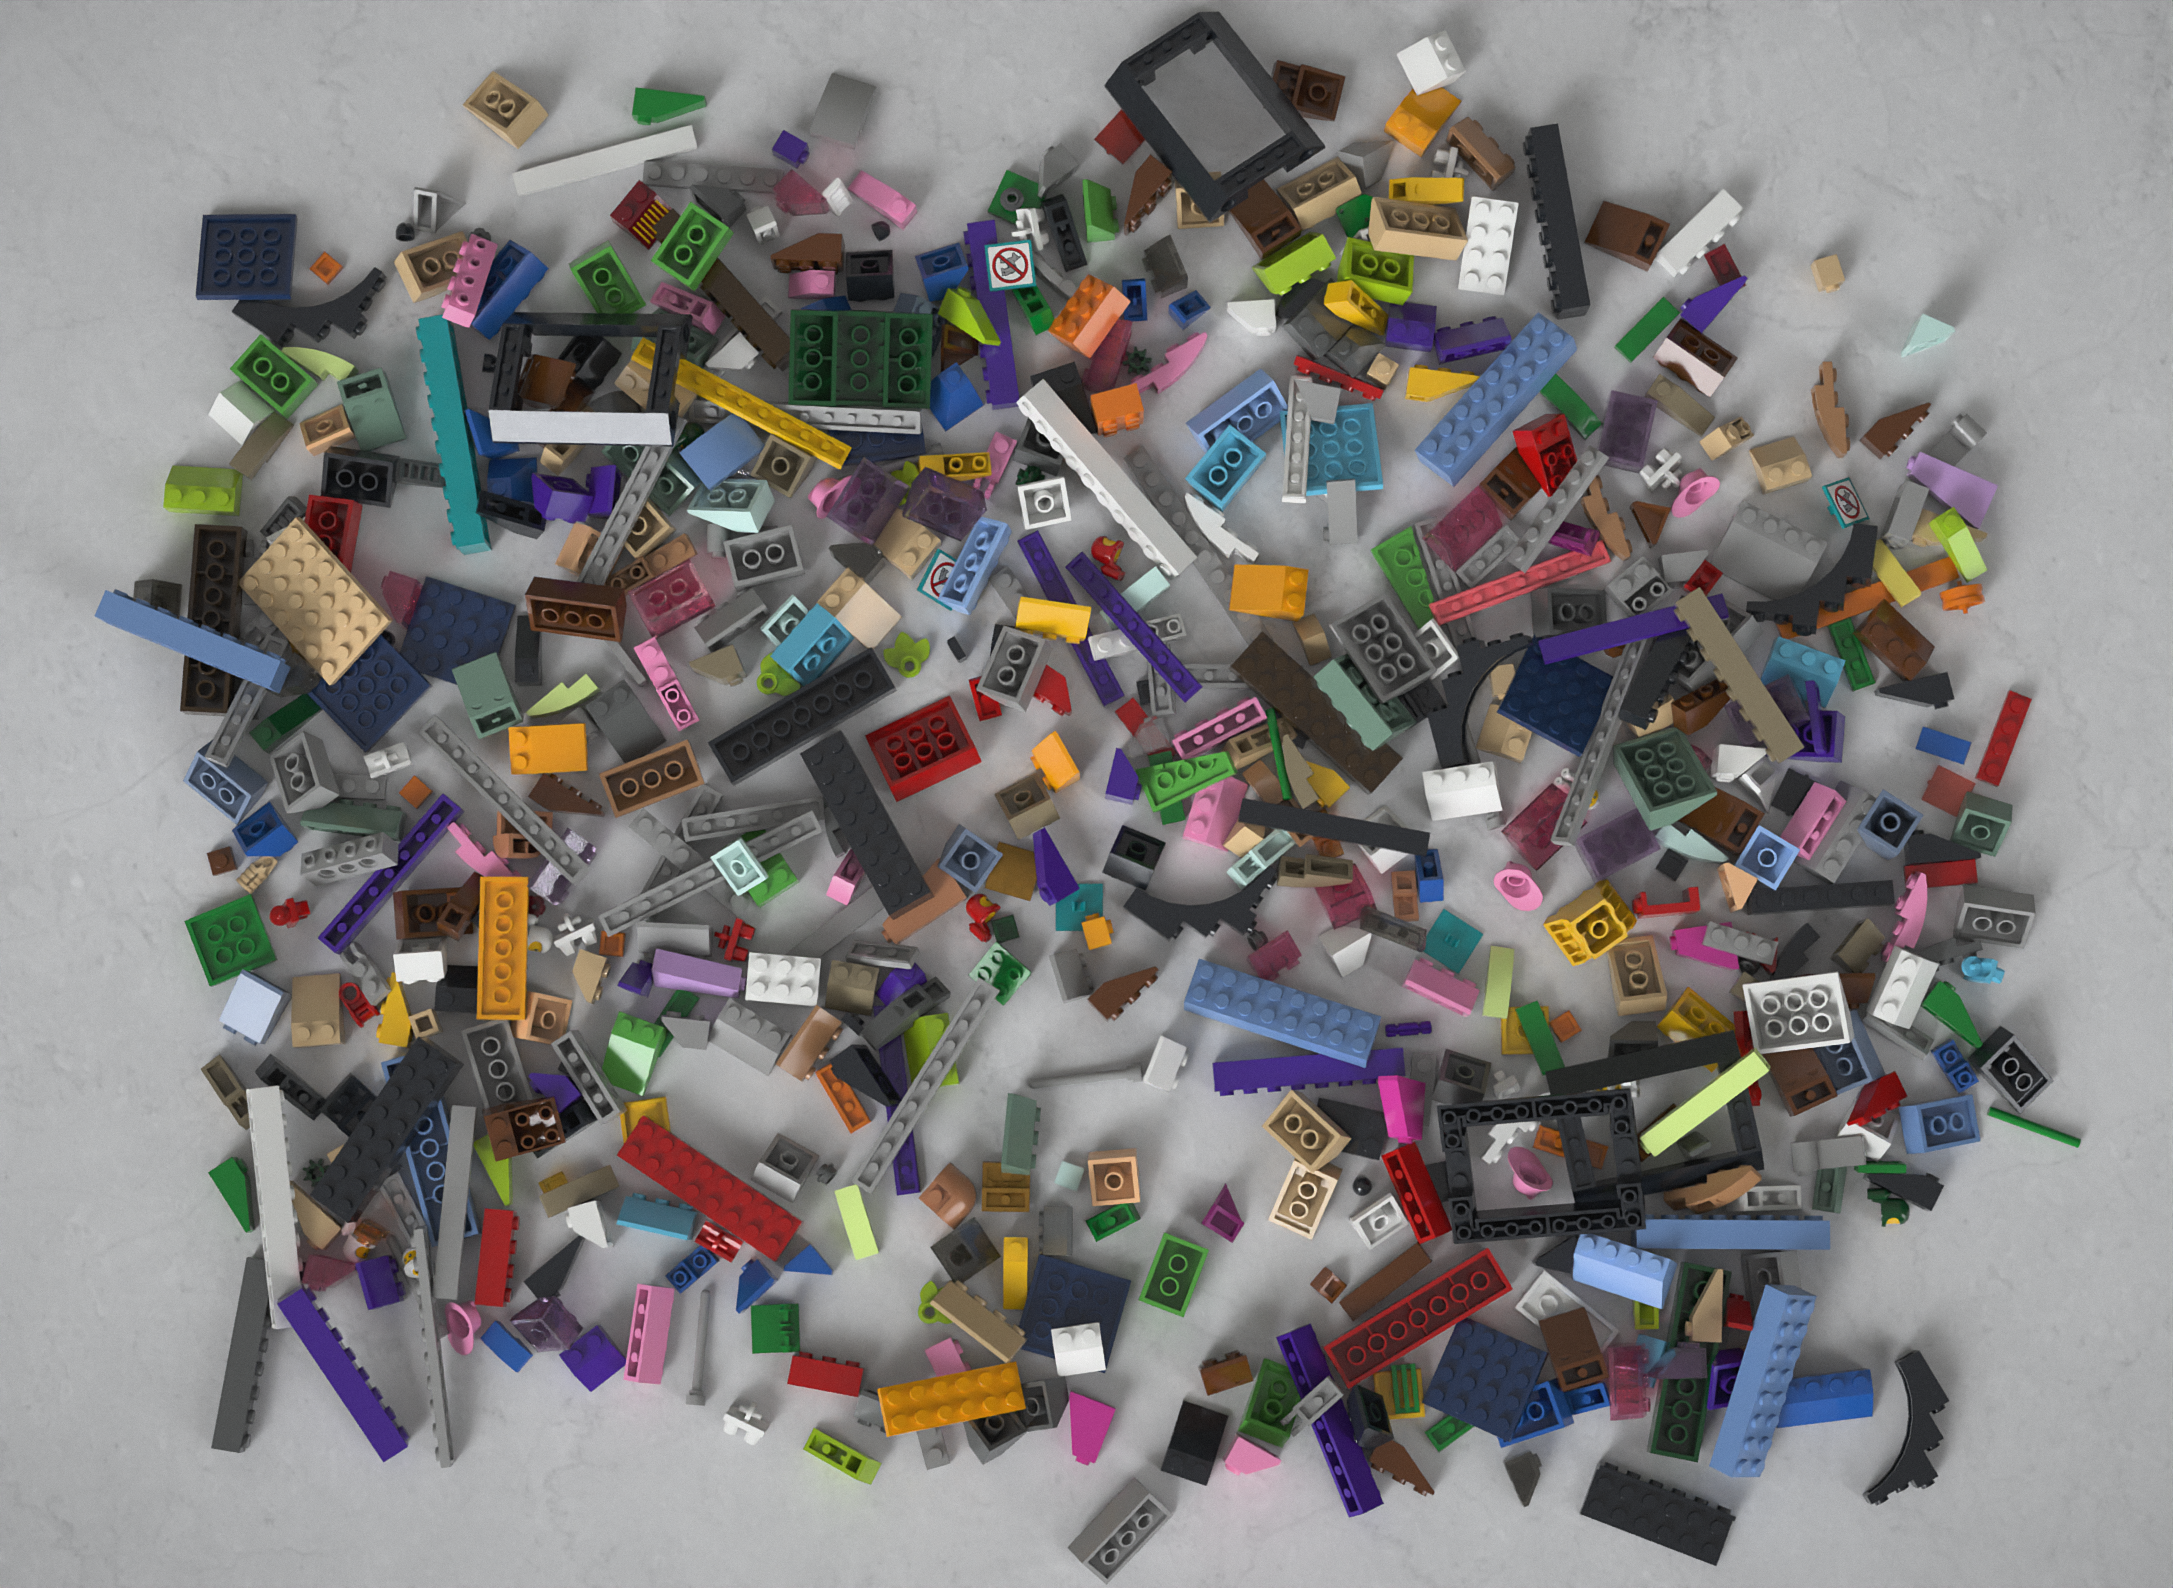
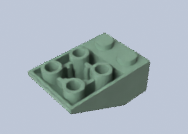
(371, 409)
(487, 695)

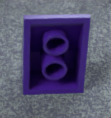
(1834, 732)

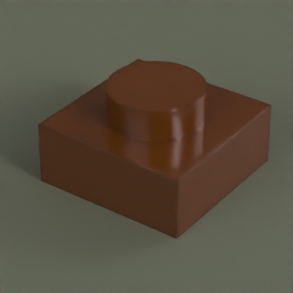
(222, 861)

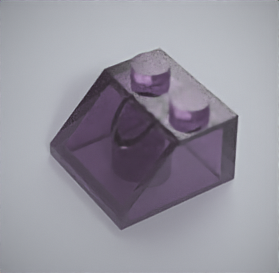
(547, 1325)

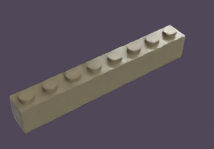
(1738, 675)

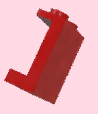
(1690, 905)

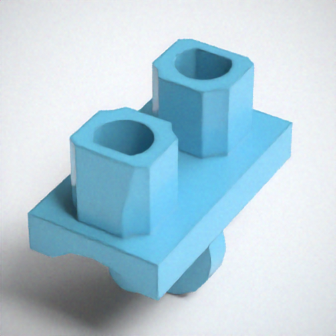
(1982, 970)

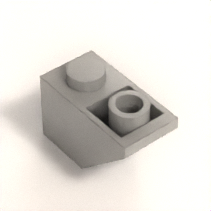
(688, 1031)

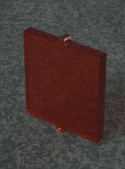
(1120, 138)
(1947, 790)

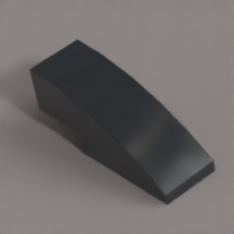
(1792, 955)

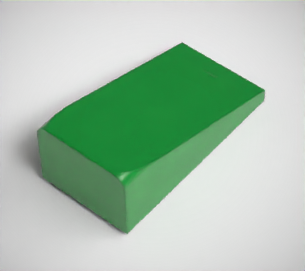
(1112, 1220)

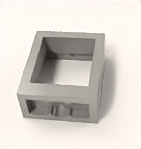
(1904, 515)

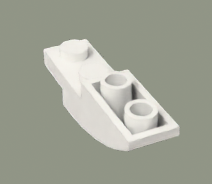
(1210, 524)
(1117, 644)
(1505, 1133)

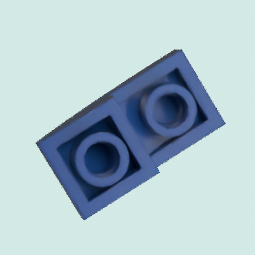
(1943, 745)
(1954, 1066)
(692, 1268)
(506, 1347)

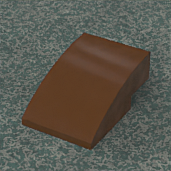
(1309, 89)

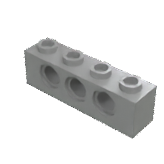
(349, 859)
(589, 1077)

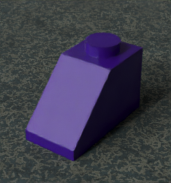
(899, 982)

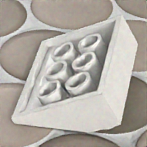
(1798, 1013)

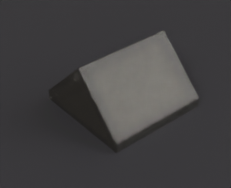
(159, 594)

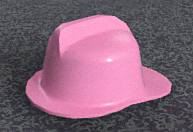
(1693, 492)
(826, 493)
(1518, 887)
(1529, 1174)
(462, 1323)

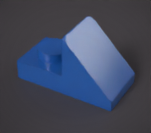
(1588, 1398)

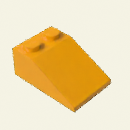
(1421, 118)
(1269, 591)
(548, 748)
(1055, 763)

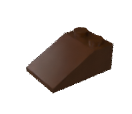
(419, 911)

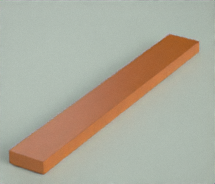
(1869, 597)

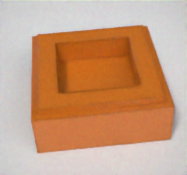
(326, 268)
(415, 792)
(612, 945)
(1565, 1026)

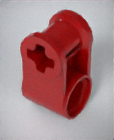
(358, 1005)

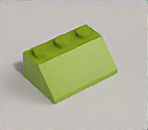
(1294, 263)
(1378, 273)
(203, 491)
(921, 1041)

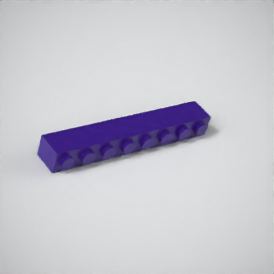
(999, 359)
(384, 882)
(1302, 1071)
(343, 1372)
(1333, 1427)

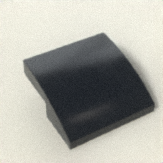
(1296, 297)
(1421, 701)
(348, 1104)

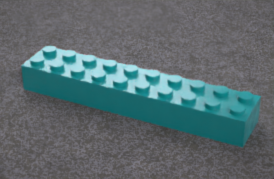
(454, 434)

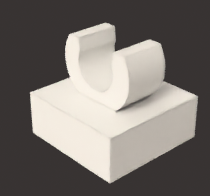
(1505, 1086)

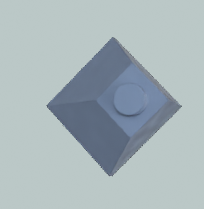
(968, 858)

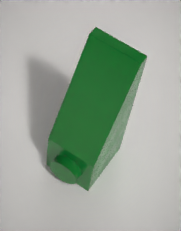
(659, 105)
(1034, 308)
(1949, 1009)
(235, 1187)

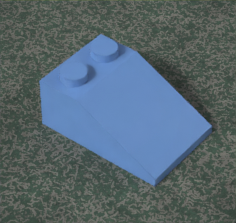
(1939, 1124)

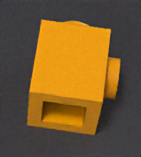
(1097, 931)

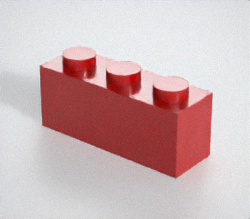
(826, 1374)

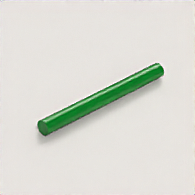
(1278, 754)
(2034, 1127)

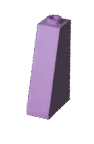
(1953, 487)
(696, 975)

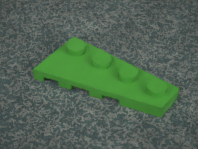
(1403, 568)
(1177, 780)

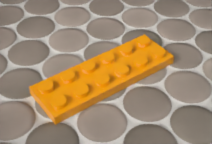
(502, 948)
(951, 1399)

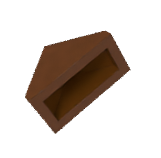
(956, 346)
(1650, 520)

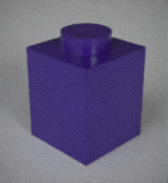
(791, 149)

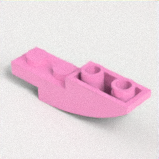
(1178, 360)
(666, 683)
(474, 856)
(1912, 910)

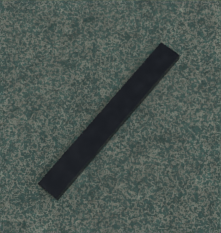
(1334, 827)

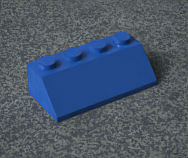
(507, 285)
(1827, 1398)

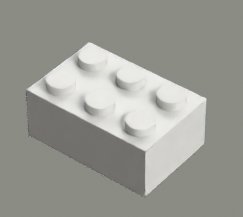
(783, 978)

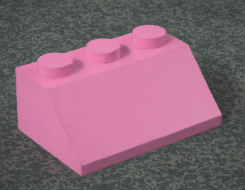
(1215, 813)
(1441, 987)
(1248, 1457)

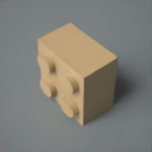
(648, 531)

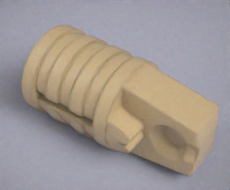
(262, 867)

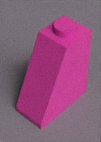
(1688, 945)
(1403, 1107)
(1088, 1426)

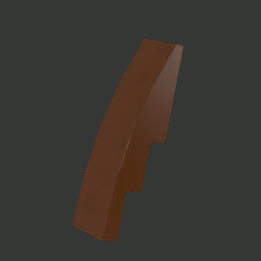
(1385, 1281)

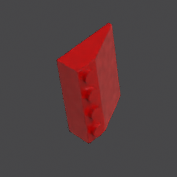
(923, 748)

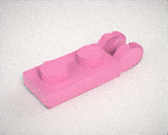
(1000, 454)

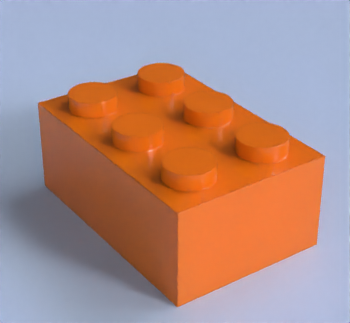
(1089, 316)
(1117, 410)

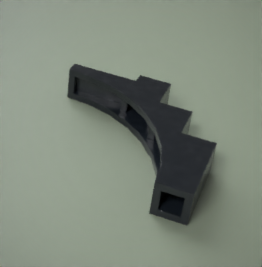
(313, 321)
(1829, 593)
(1477, 662)
(1203, 918)
(1922, 1434)

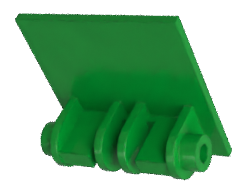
(1002, 971)
(775, 1328)

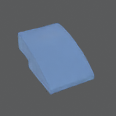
(722, 450)

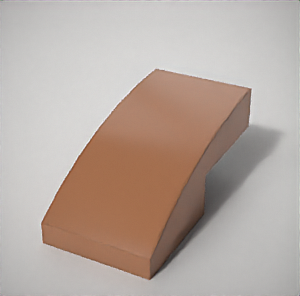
(1405, 895)

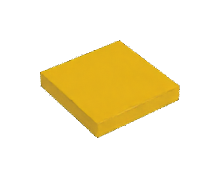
(1512, 1034)
(653, 1108)
(1384, 1386)

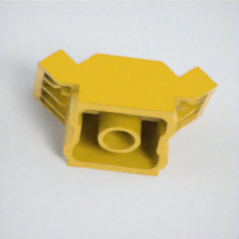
(1591, 923)

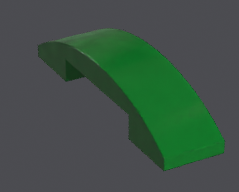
(1569, 403)

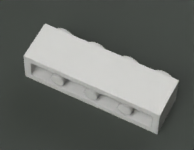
(1699, 233)

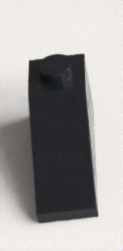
(1064, 232)
(511, 514)
(528, 654)
(1924, 692)
(1931, 849)
(295, 1089)
(573, 1122)
(1914, 1188)
(553, 1275)

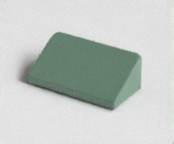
(1829, 1189)

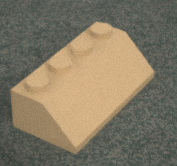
(1416, 229)
(978, 1321)

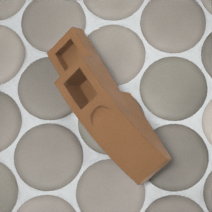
(1831, 420)
(1609, 525)
(653, 564)
(1269, 791)
(1718, 1191)

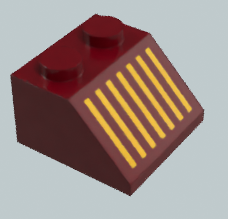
(639, 214)

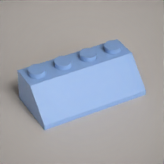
(1248, 407)
(975, 565)
(1623, 1270)

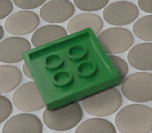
(231, 940)

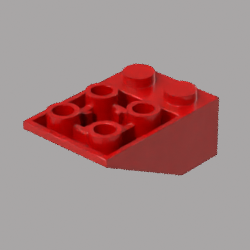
(1547, 450)

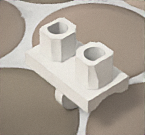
(1447, 159)
(1029, 228)
(1669, 463)
(387, 760)
(565, 939)
(746, 1419)

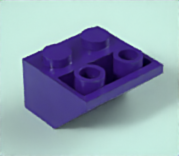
(560, 1086)

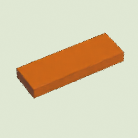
(843, 1099)
(1550, 1142)

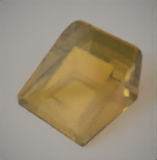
(553, 1182)

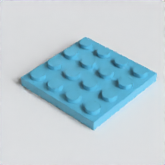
(1342, 449)

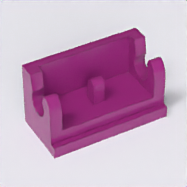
(1575, 538)

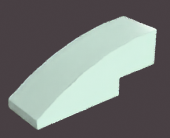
(1142, 592)
(1689, 845)
(1260, 857)

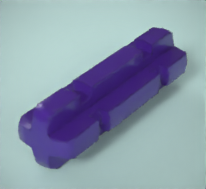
(1408, 1029)

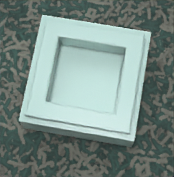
(1069, 1176)

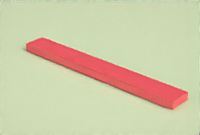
(1517, 584)

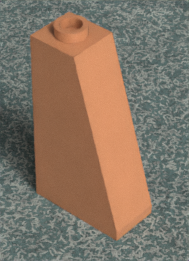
(947, 896)

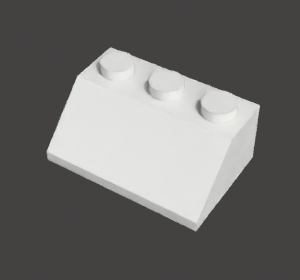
(1462, 791)
(1901, 987)

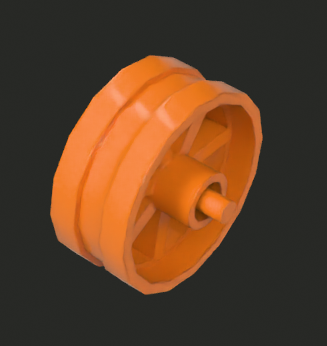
(1962, 597)

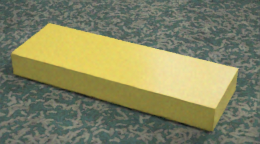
(1893, 575)

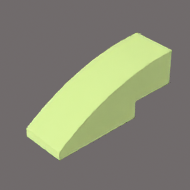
(320, 363)
(564, 698)
(1498, 982)
(856, 1221)

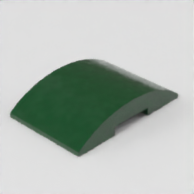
(860, 358)

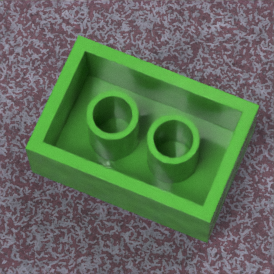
(692, 246)
(274, 376)
(1173, 1274)

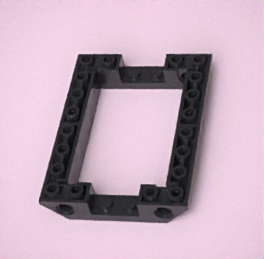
(1230, 189)
(650, 428)
(1643, 1064)
(1544, 1220)

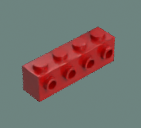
(1416, 1192)
(496, 1257)

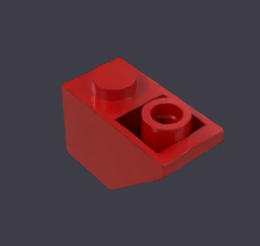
(1054, 690)

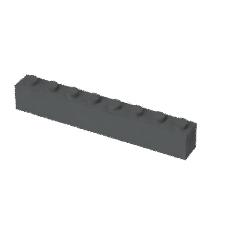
(244, 1361)

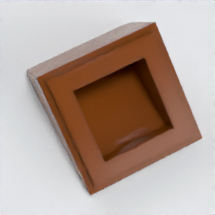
(1328, 1285)

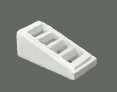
(837, 197)

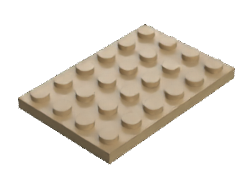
(315, 601)

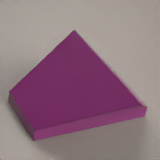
(1223, 1216)

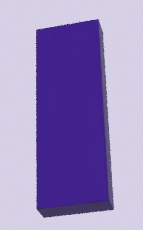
(1816, 717)

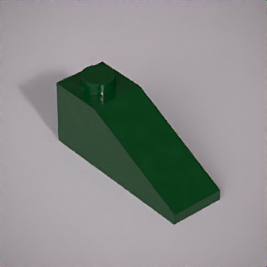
(285, 722)

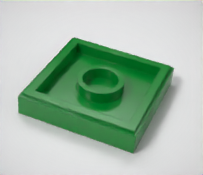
(1028, 189)

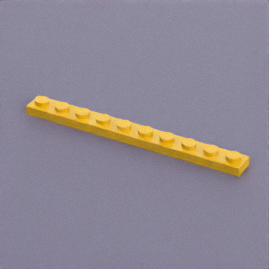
(751, 408)

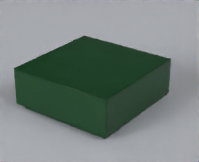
(1005, 929)

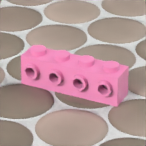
(469, 280)
(1220, 729)
(649, 1334)

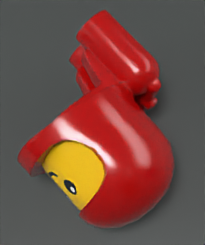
(1107, 552)
(981, 911)

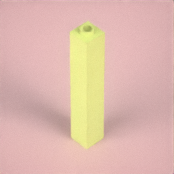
(1704, 1102)

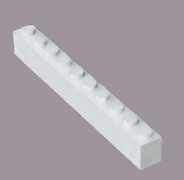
(1106, 480)
(274, 1196)

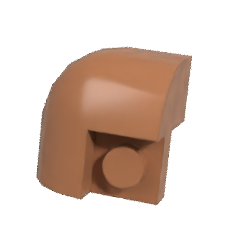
(511, 843)
(950, 1196)

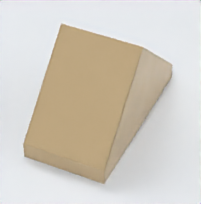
(1312, 639)
(1243, 838)

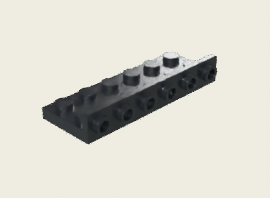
(1657, 1513)

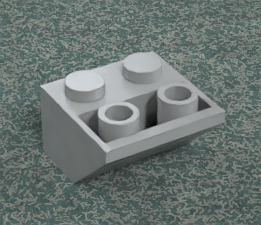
(1638, 588)

